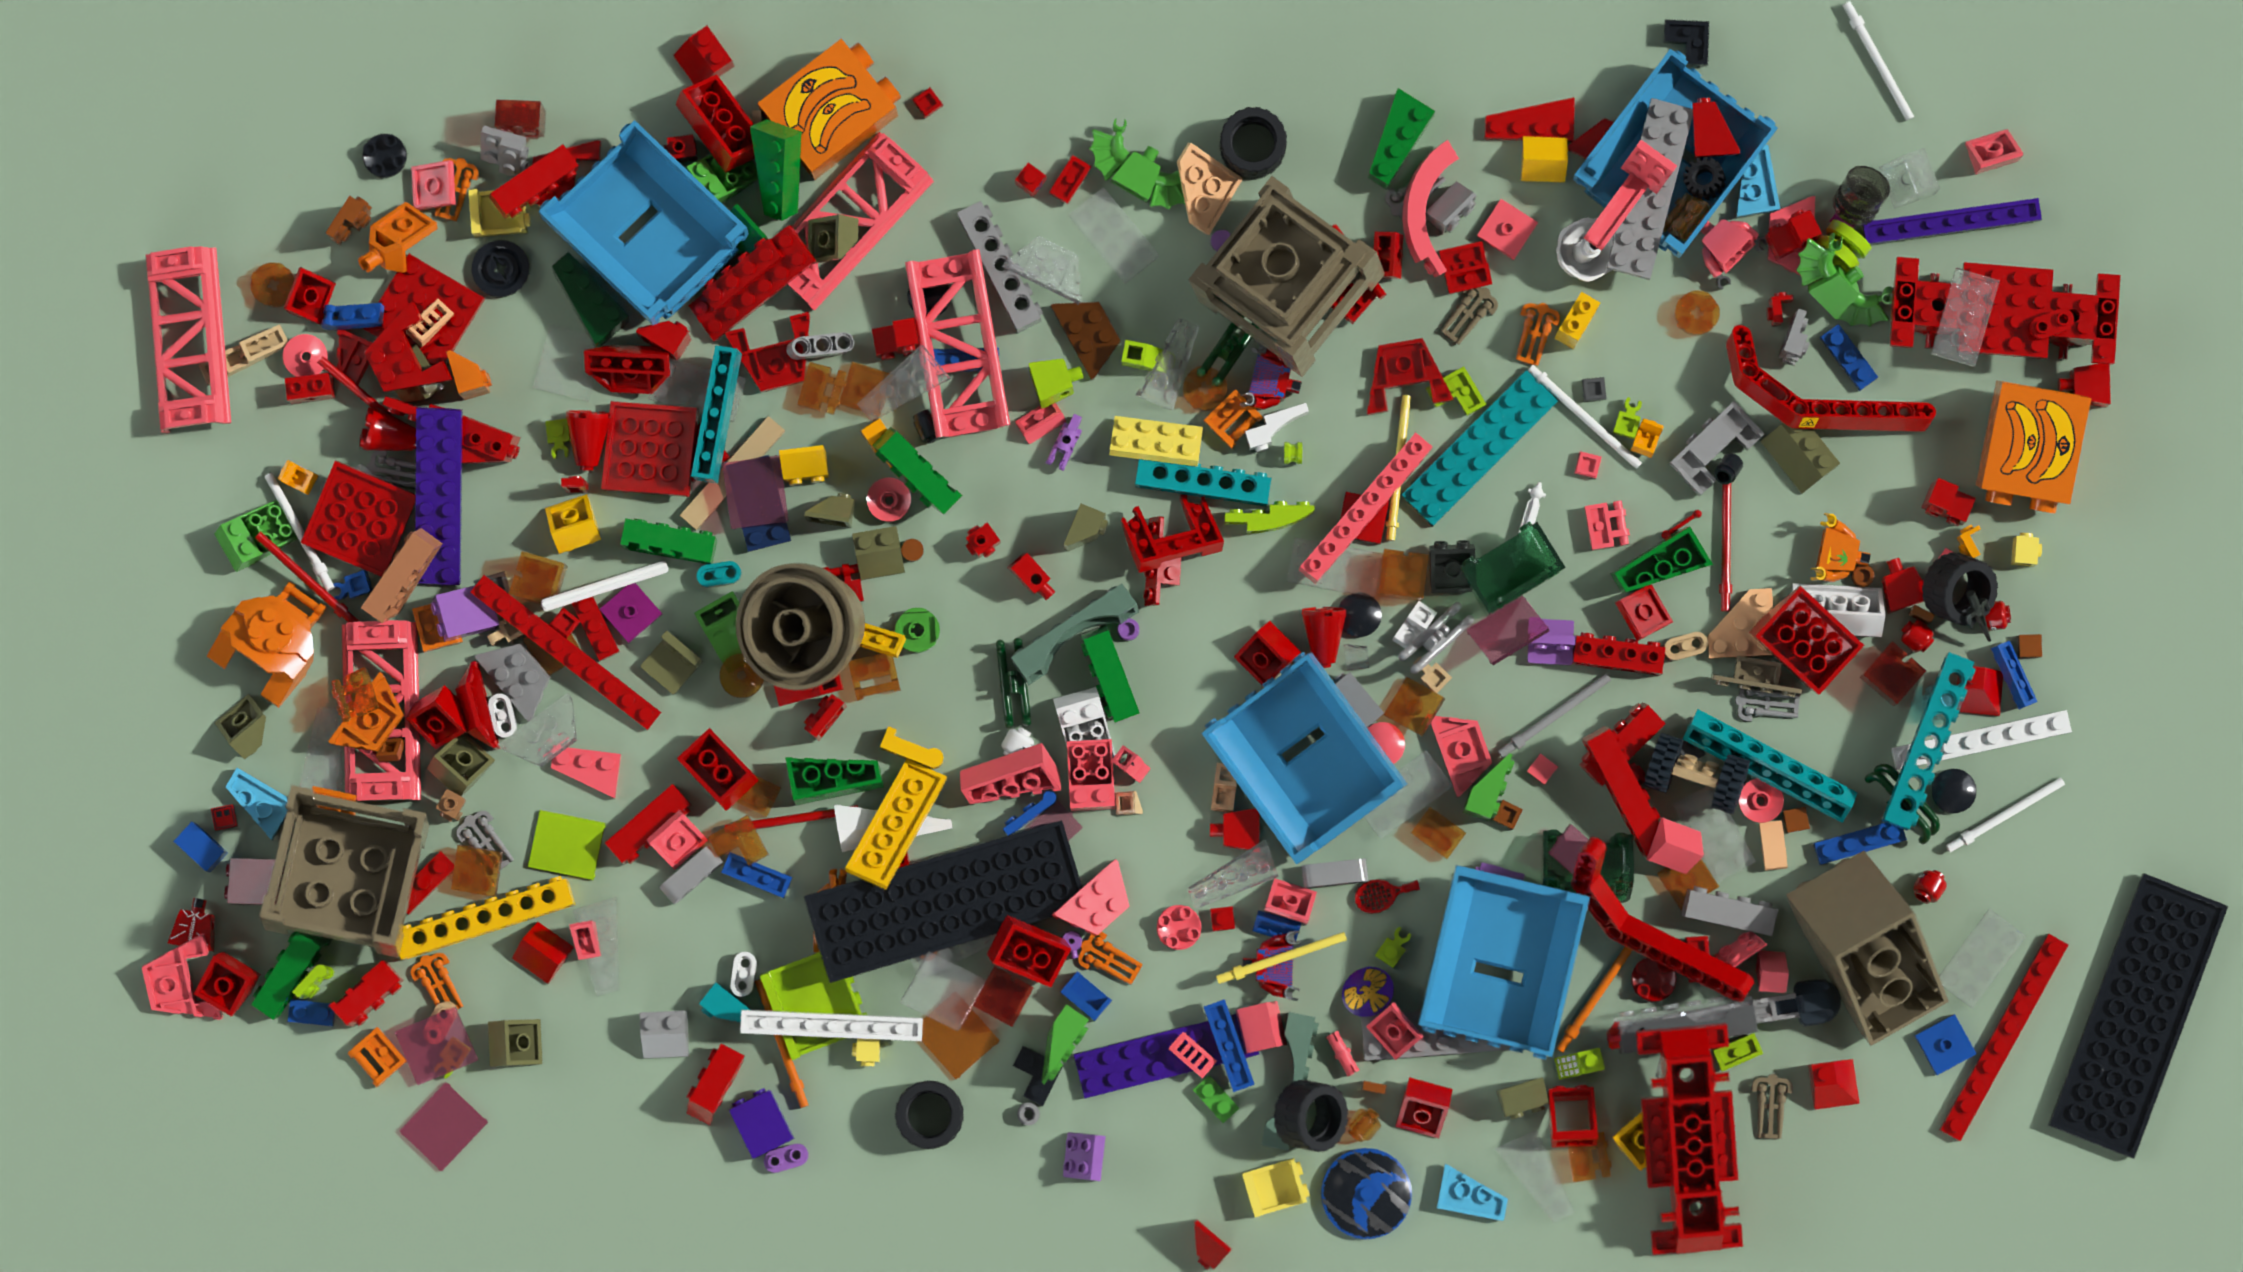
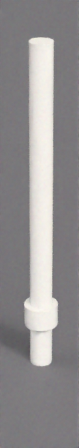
(1858, 23)
(318, 568)
(1968, 837)

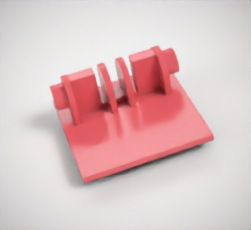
(1741, 949)

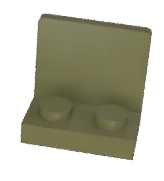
(671, 663)

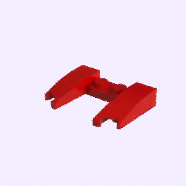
(1149, 553)

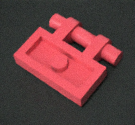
(1599, 525)

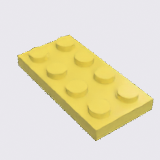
(1156, 441)

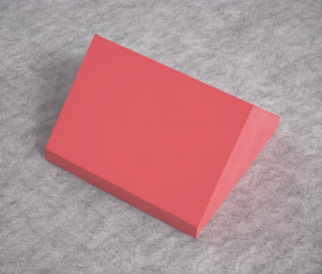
(1993, 151)
(1676, 846)
(1290, 901)
(1261, 1027)
(1394, 1031)

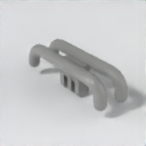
(1436, 638)

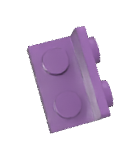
(1554, 646)
(1084, 1156)

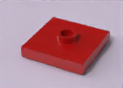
(1374, 529)
(1644, 612)

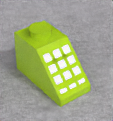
(1579, 1063)

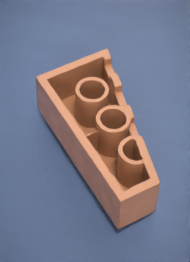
(402, 576)

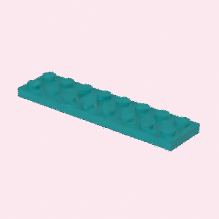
(1479, 448)

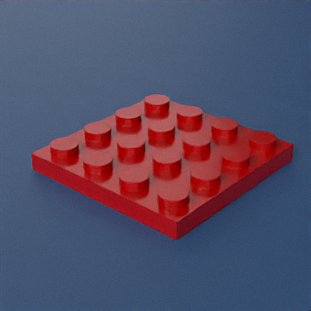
(424, 286)
(650, 449)
(359, 518)

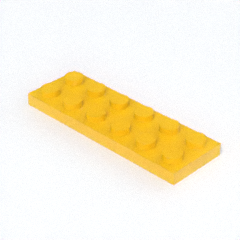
(896, 824)

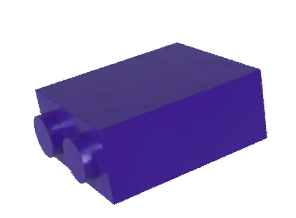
(761, 1123)

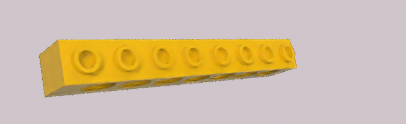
(562, 899)

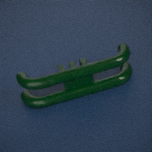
(1228, 350)
(1012, 684)
(1905, 804)

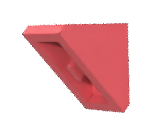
(585, 939)

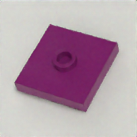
(631, 612)

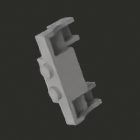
(1710, 442)

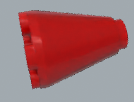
(386, 433)

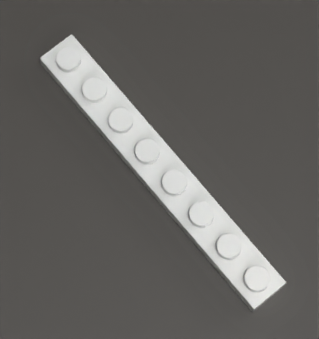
(1993, 737)
(831, 1025)

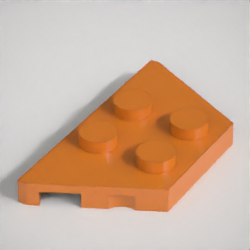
(373, 728)

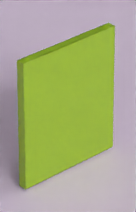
(566, 845)

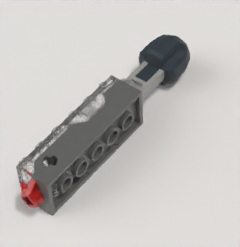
(1812, 1003)

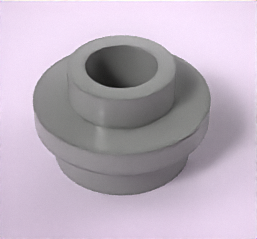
(1028, 1106)

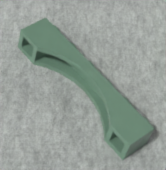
(1111, 608)
(1298, 1034)

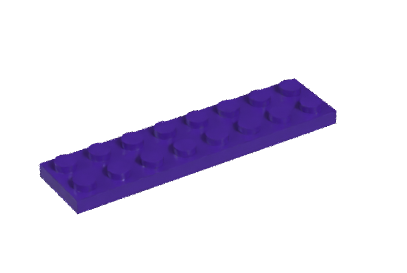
(440, 489)
(1145, 1059)

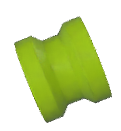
(1292, 452)

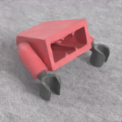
(1727, 245)

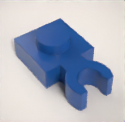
(355, 584)

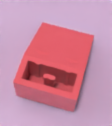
(1091, 775)

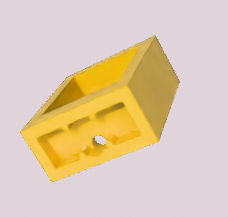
(1577, 320)

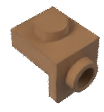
(451, 805)

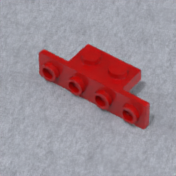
(1167, 573)

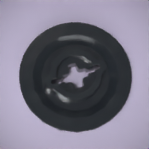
(507, 254)

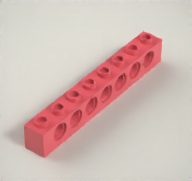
(1365, 508)

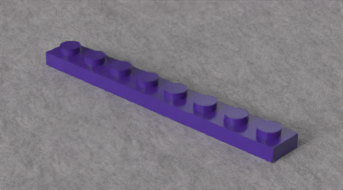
(1952, 221)

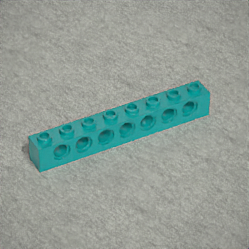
(1951, 665)
(1771, 766)

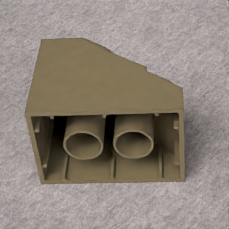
(1868, 946)

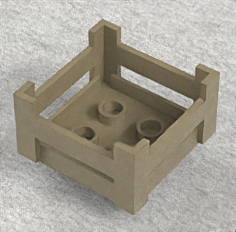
(1284, 275)
(344, 871)

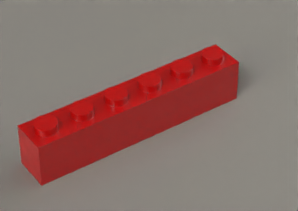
(1623, 786)

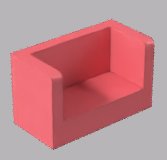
(1772, 971)

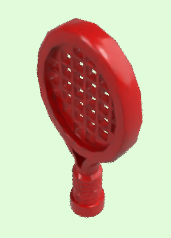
(1408, 887)

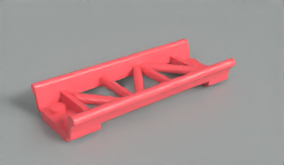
(903, 170)
(166, 268)
(957, 270)
(389, 635)

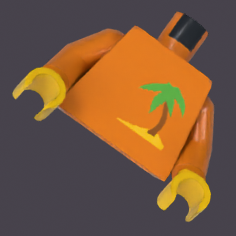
(1838, 552)

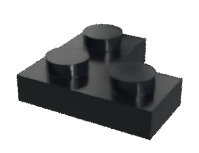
(1694, 35)
(1033, 1064)

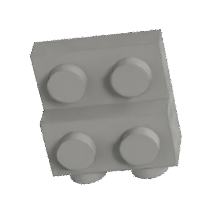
(505, 150)
(1795, 341)

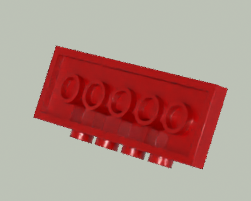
(751, 282)

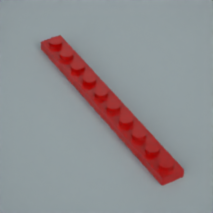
(565, 652)
(2004, 1037)

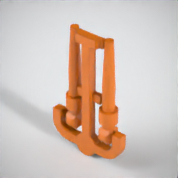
(461, 164)
(1542, 309)
(1087, 946)
(427, 961)

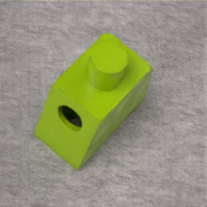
(1053, 380)

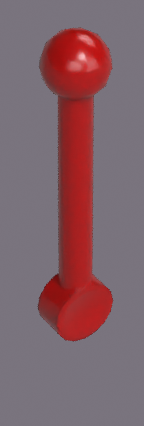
(1696, 514)

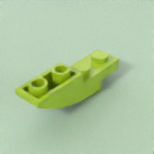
(1279, 517)

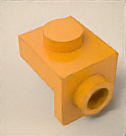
(1647, 437)
(297, 477)
(1966, 543)

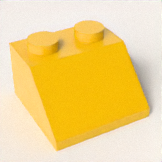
(804, 464)
(572, 524)

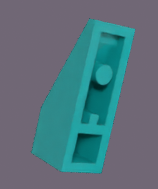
(722, 1004)

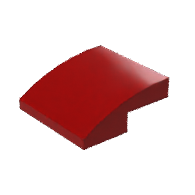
(1465, 267)

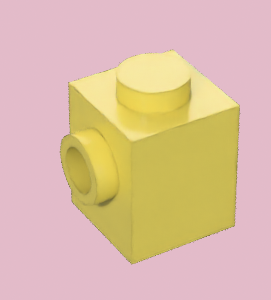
(2026, 550)
(867, 1051)

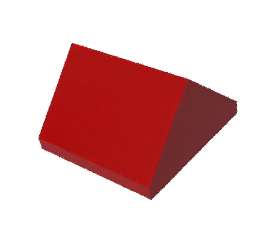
(309, 296)
(542, 952)

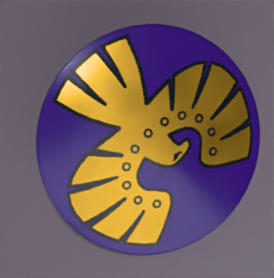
(1367, 991)

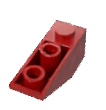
(787, 696)

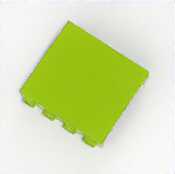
(805, 988)

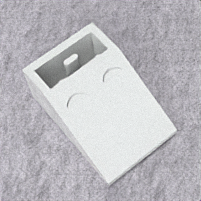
(1082, 716)

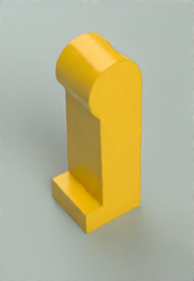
(926, 757)

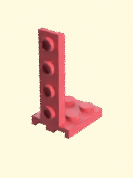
(1646, 170)

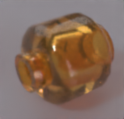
(1364, 1124)

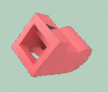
(1133, 765)

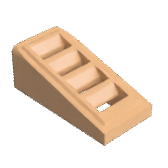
(434, 328)

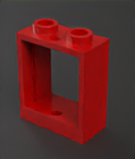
(1572, 1138)

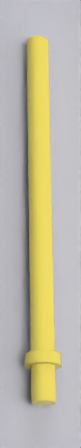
(1392, 523)

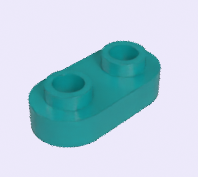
(719, 574)

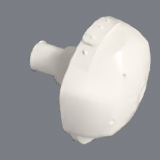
(1579, 256)

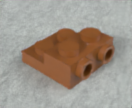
(353, 214)

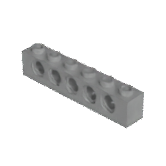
(969, 219)

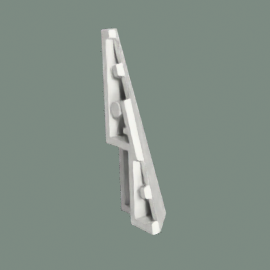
(854, 821)

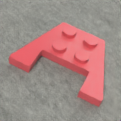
(170, 982)

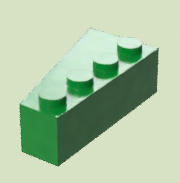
(1401, 132)
(778, 167)
(916, 471)
(668, 542)
(1667, 559)
(1110, 674)
(831, 778)
(288, 973)

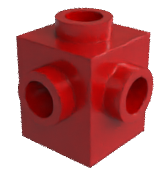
(984, 532)

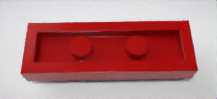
(596, 628)
(429, 879)

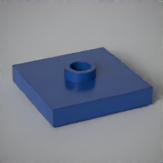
(1945, 1044)

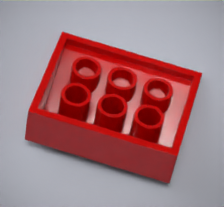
(1807, 639)

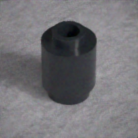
(924, 425)
(1728, 468)

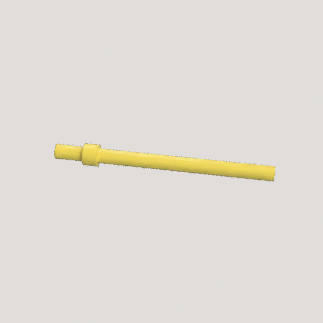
(1239, 972)

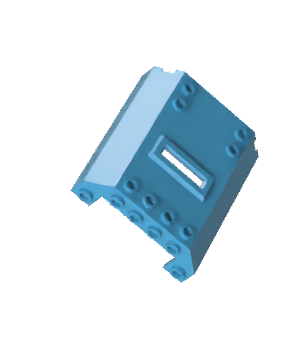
(1681, 86)
(673, 251)
(1325, 784)
(1510, 928)

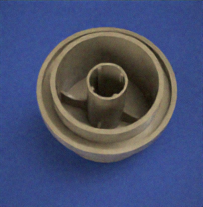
(799, 626)

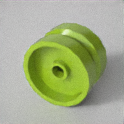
(1853, 245)

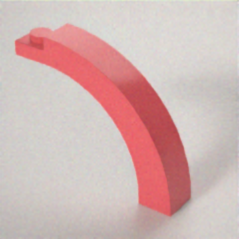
(1415, 206)

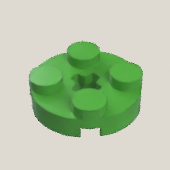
(927, 621)

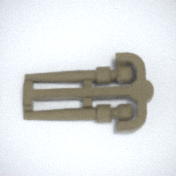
(1484, 293)
(1772, 1080)

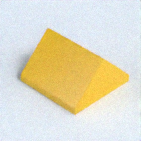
(1544, 159)
(1631, 1142)

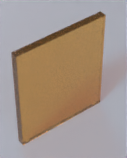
(958, 1048)

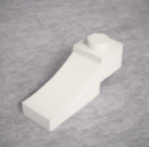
(1260, 437)

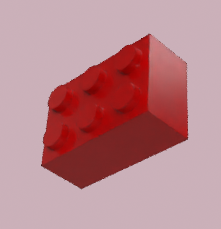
(717, 769)
(1028, 951)

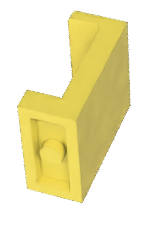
(487, 219)
(1275, 1187)

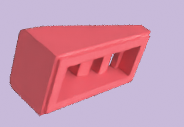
(1173, 1048)

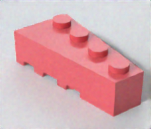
(1010, 775)

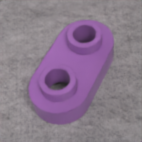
(786, 1158)

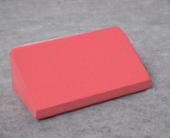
(1040, 422)

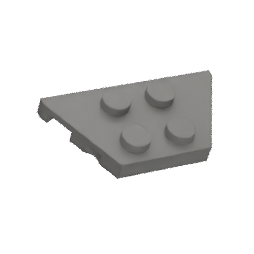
(517, 676)

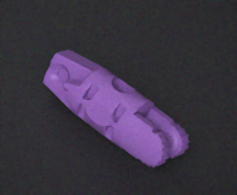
(1068, 431)

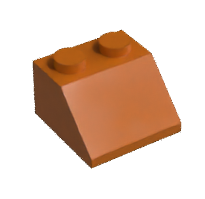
(468, 376)

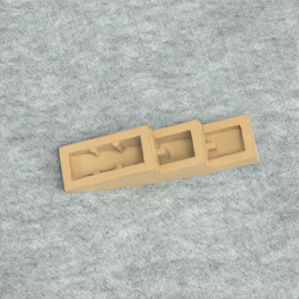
(250, 351)

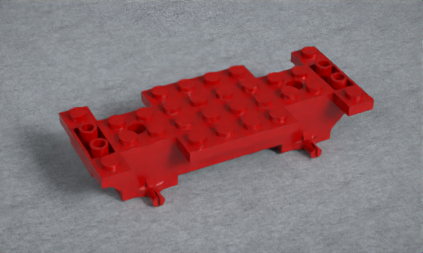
(2018, 301)
(1690, 1139)

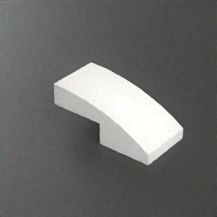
(1415, 624)

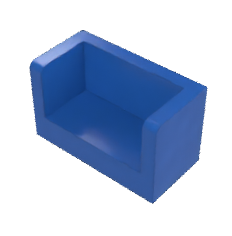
(200, 847)
(1086, 996)

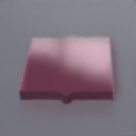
(1058, 813)
(1568, 847)

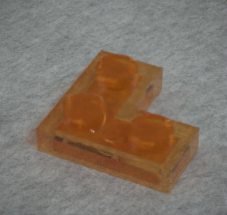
(741, 835)

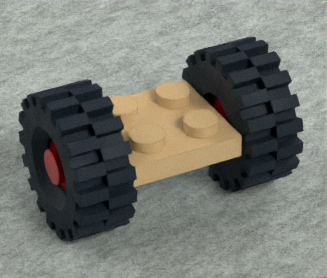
(1727, 780)

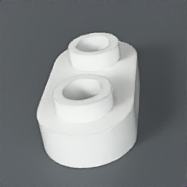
(502, 716)
(741, 974)

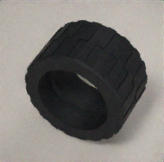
(1253, 116)
(1941, 579)
(910, 1095)
(1329, 1120)

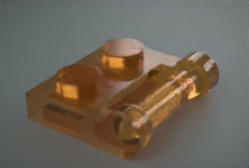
(872, 668)

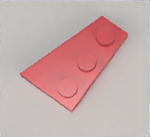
(590, 767)

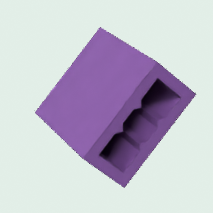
(462, 614)

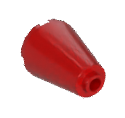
(587, 436)
(1324, 632)

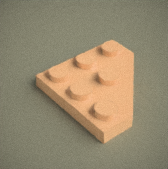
(1205, 187)
(1732, 634)

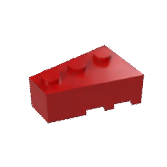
(367, 994)
(713, 1083)

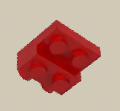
(829, 711)

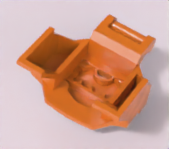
(273, 637)

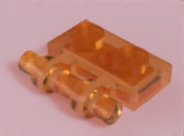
(1688, 220)
(815, 386)
(360, 691)
(1582, 1160)

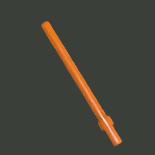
(1571, 1031)
(796, 1084)

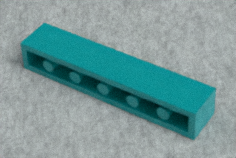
(716, 414)

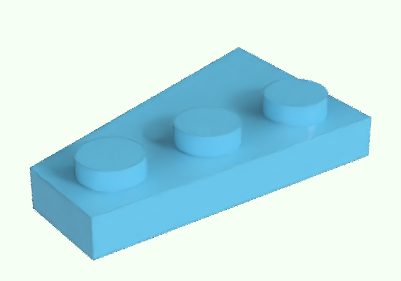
(1758, 187)
(259, 800)
(1470, 1197)

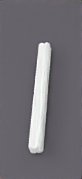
(604, 586)

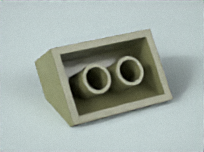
(1800, 455)

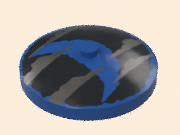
(1366, 1193)

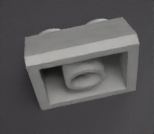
(664, 1034)

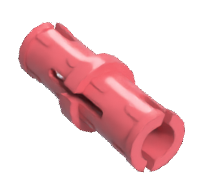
(1342, 1053)

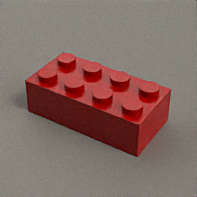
(718, 121)

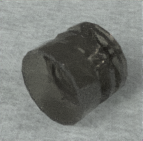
(1861, 195)

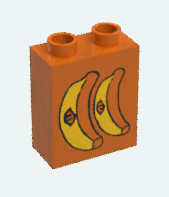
(832, 105)
(2032, 445)

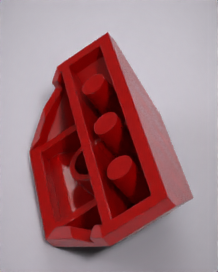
(628, 367)
(475, 706)

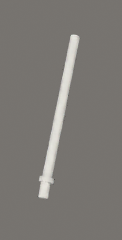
(1584, 416)

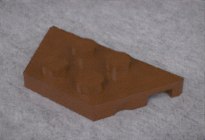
(1088, 333)

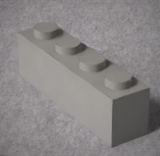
(1728, 911)

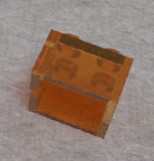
(1403, 575)
(539, 580)

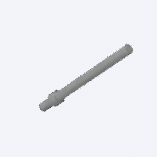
(1518, 741)

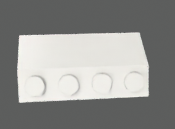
(1854, 607)

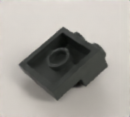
(1446, 565)

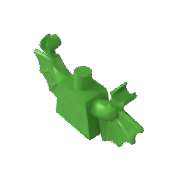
(1134, 171)
(1837, 288)

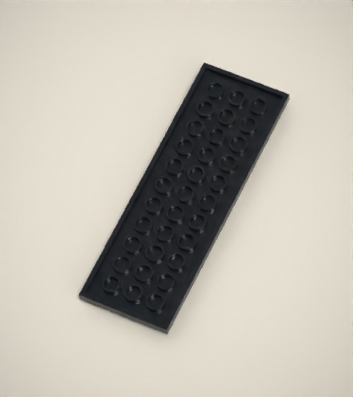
(943, 901)
(2138, 1016)

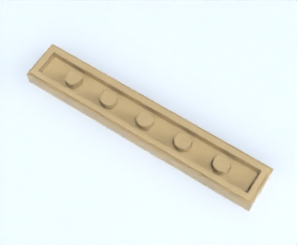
(714, 494)

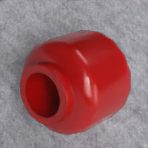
(1998, 616)
(1917, 636)
(1929, 886)

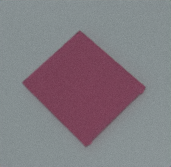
(755, 492)
(1507, 630)
(436, 1045)
(443, 1126)

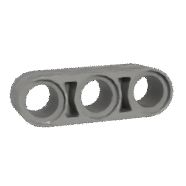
(829, 340)
(1334, 873)
(691, 874)

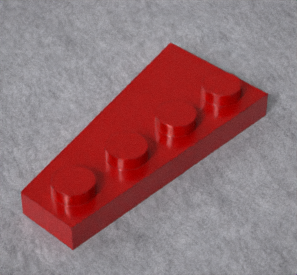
(1542, 120)

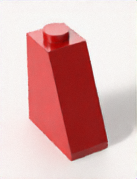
(1711, 132)

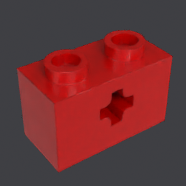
(1390, 251)
(310, 388)

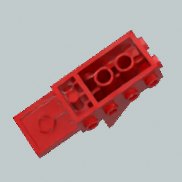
(479, 441)

